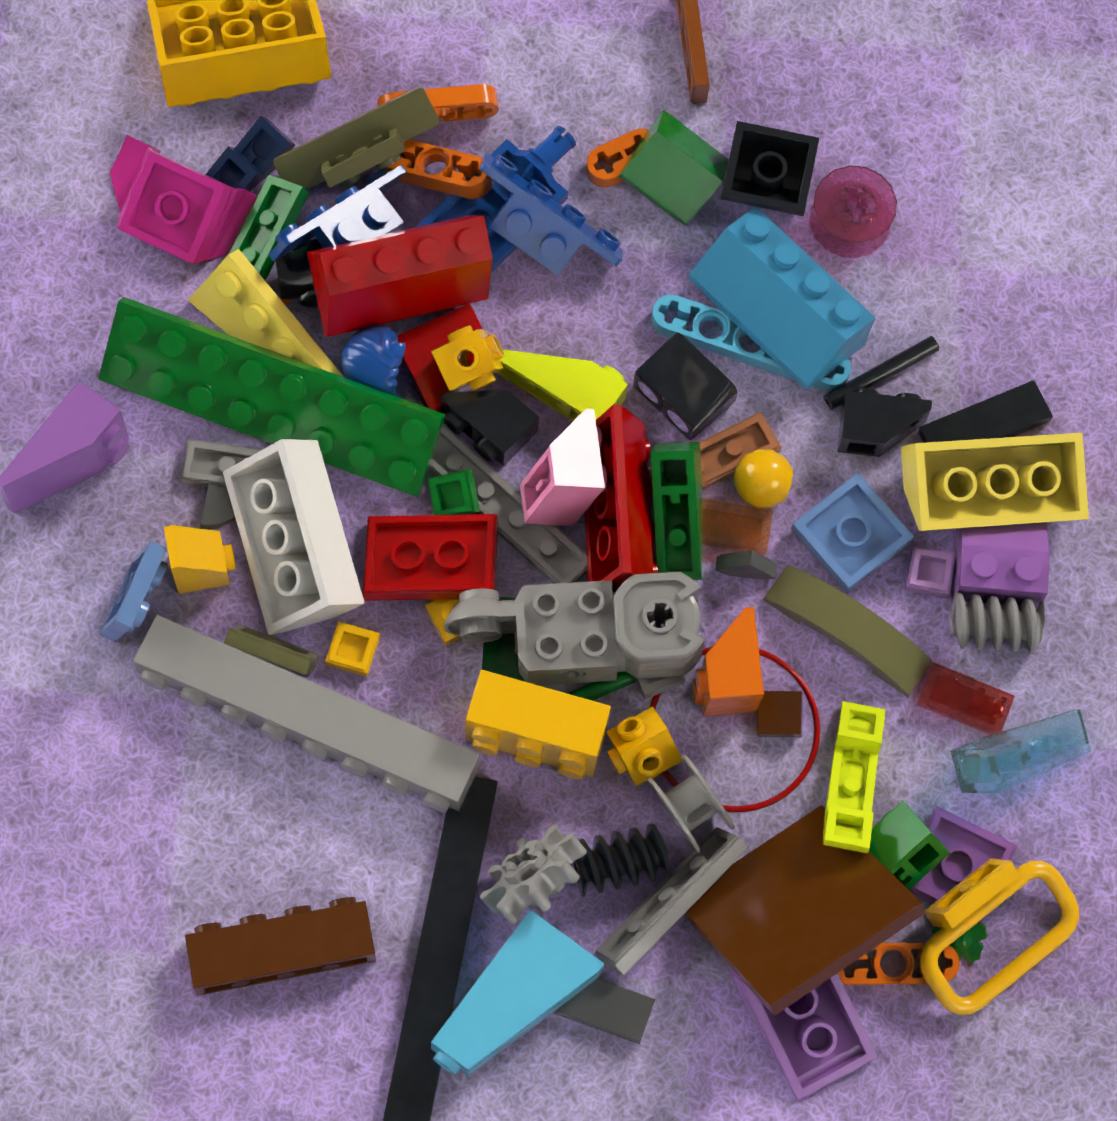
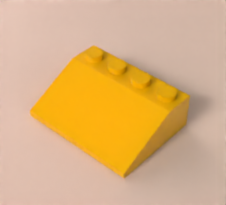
(236, 47)

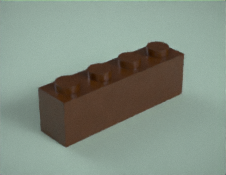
(280, 947)

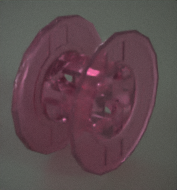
(872, 202)

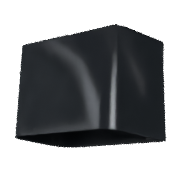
(687, 383)

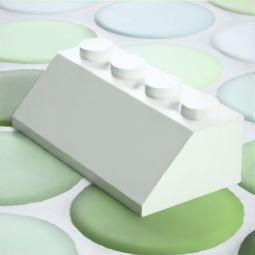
(293, 535)

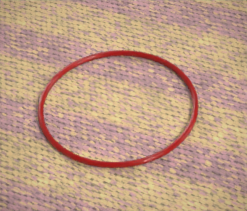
(815, 746)

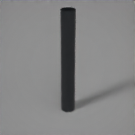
(884, 370)

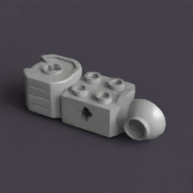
(588, 630)

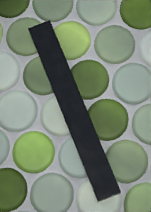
(440, 953)

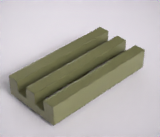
(272, 649)

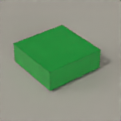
(453, 493)

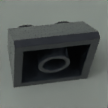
(770, 168)

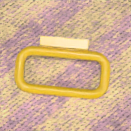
(973, 901)

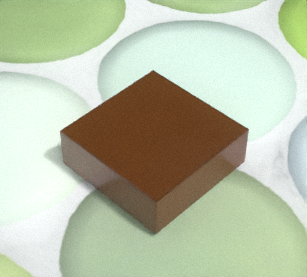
(780, 714)

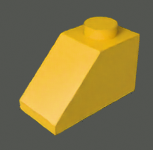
(198, 558)

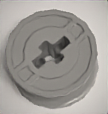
(691, 803)

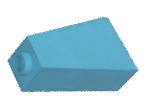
(517, 990)

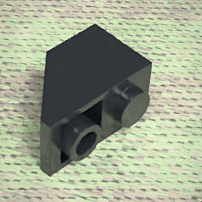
(492, 420)
(878, 422)

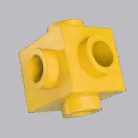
(455, 363)
(642, 747)

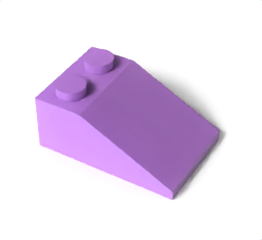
(67, 449)
(1002, 562)
(813, 1037)

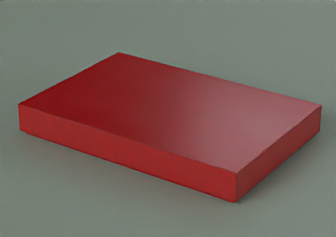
(429, 556)

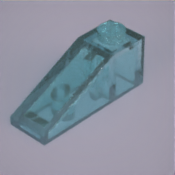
(1020, 753)

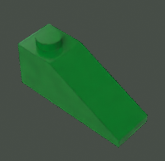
(678, 507)
(906, 845)

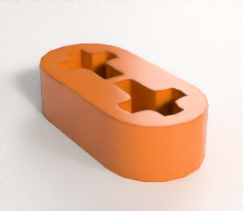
(611, 151)

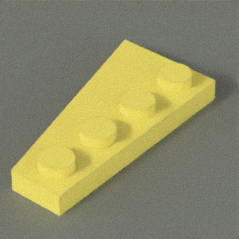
(251, 311)

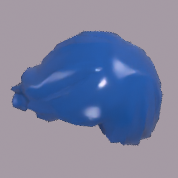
(373, 358)

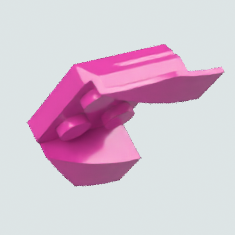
(176, 204)

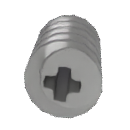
(997, 622)

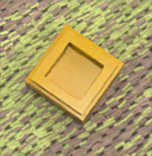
(352, 649)

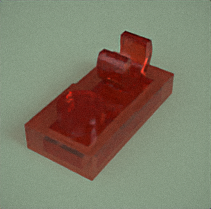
(965, 699)

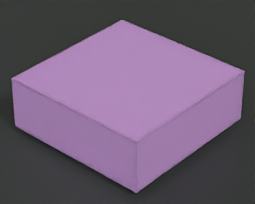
(930, 572)

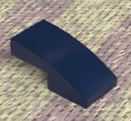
(252, 157)

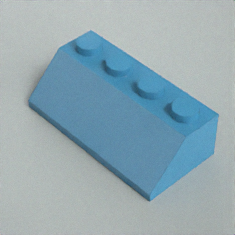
(782, 298)

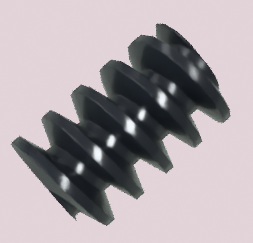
(622, 858)

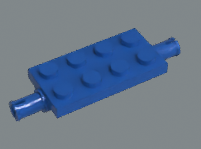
(531, 164)

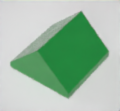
(675, 168)

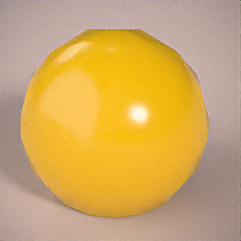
(763, 478)

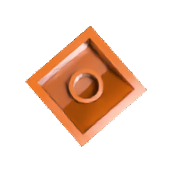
(731, 671)

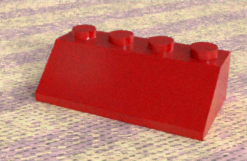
(401, 274)
(619, 518)

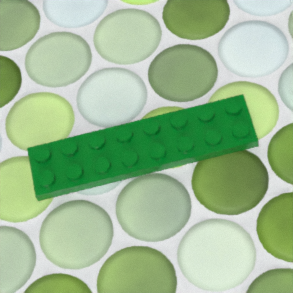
(270, 395)

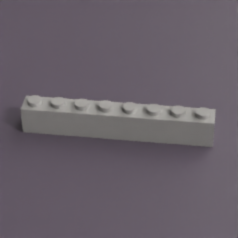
(307, 714)

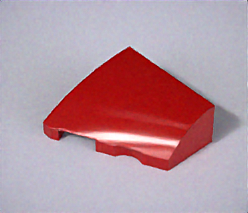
(419, 358)

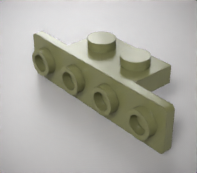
(359, 144)

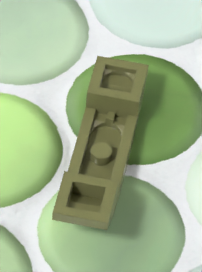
(850, 626)

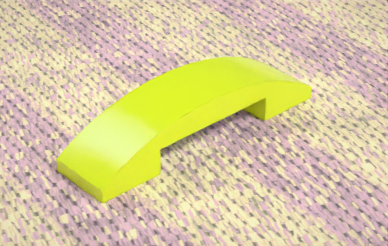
(853, 777)

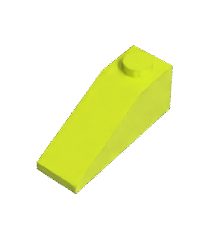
(564, 382)

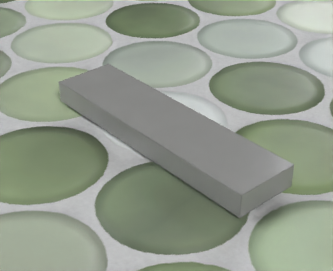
(670, 900)

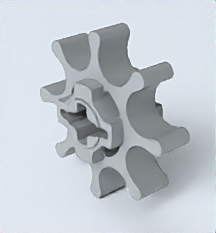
(533, 874)

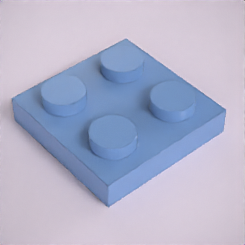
(852, 532)
(129, 604)

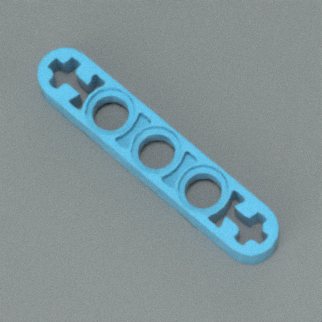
(727, 342)

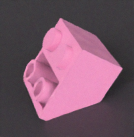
(566, 476)

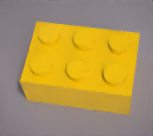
(536, 725)

